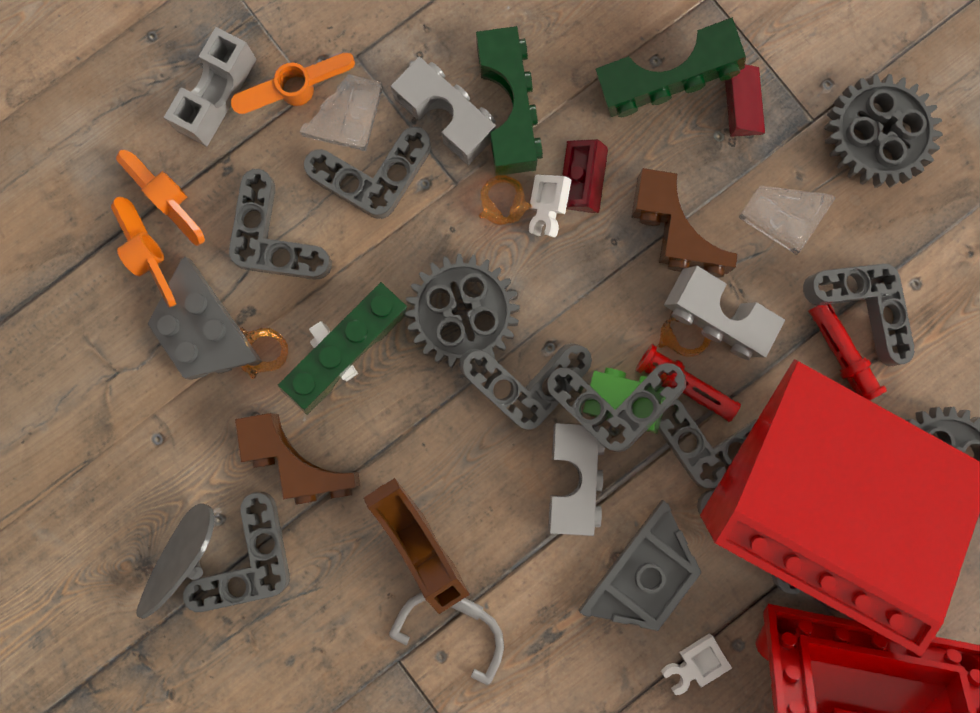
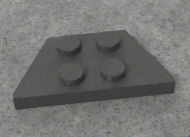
(198, 328)
(646, 576)

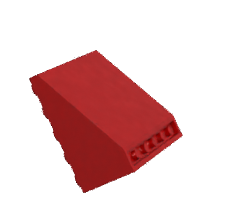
(850, 507)

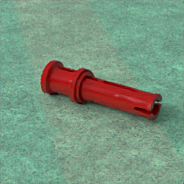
(853, 366)
(724, 407)

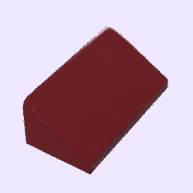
(745, 103)
(586, 168)

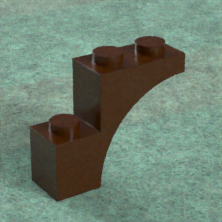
(682, 246)
(263, 439)
(417, 545)

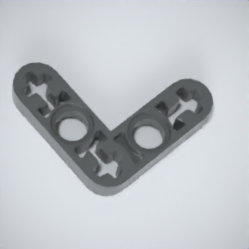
(370, 186)
(264, 247)
(876, 297)
(532, 393)
(623, 415)
(703, 452)
(253, 575)

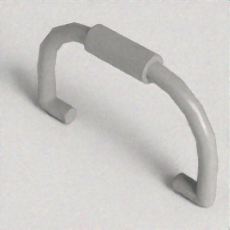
(470, 609)

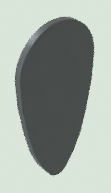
(178, 559)

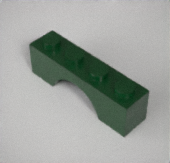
(715, 55)
(501, 62)
(342, 347)

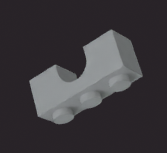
(225, 69)
(425, 89)
(697, 301)
(578, 510)

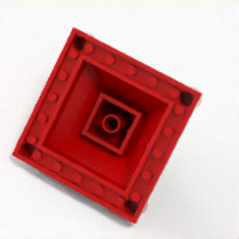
(847, 668)

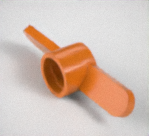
(273, 89)
(163, 193)
(141, 250)

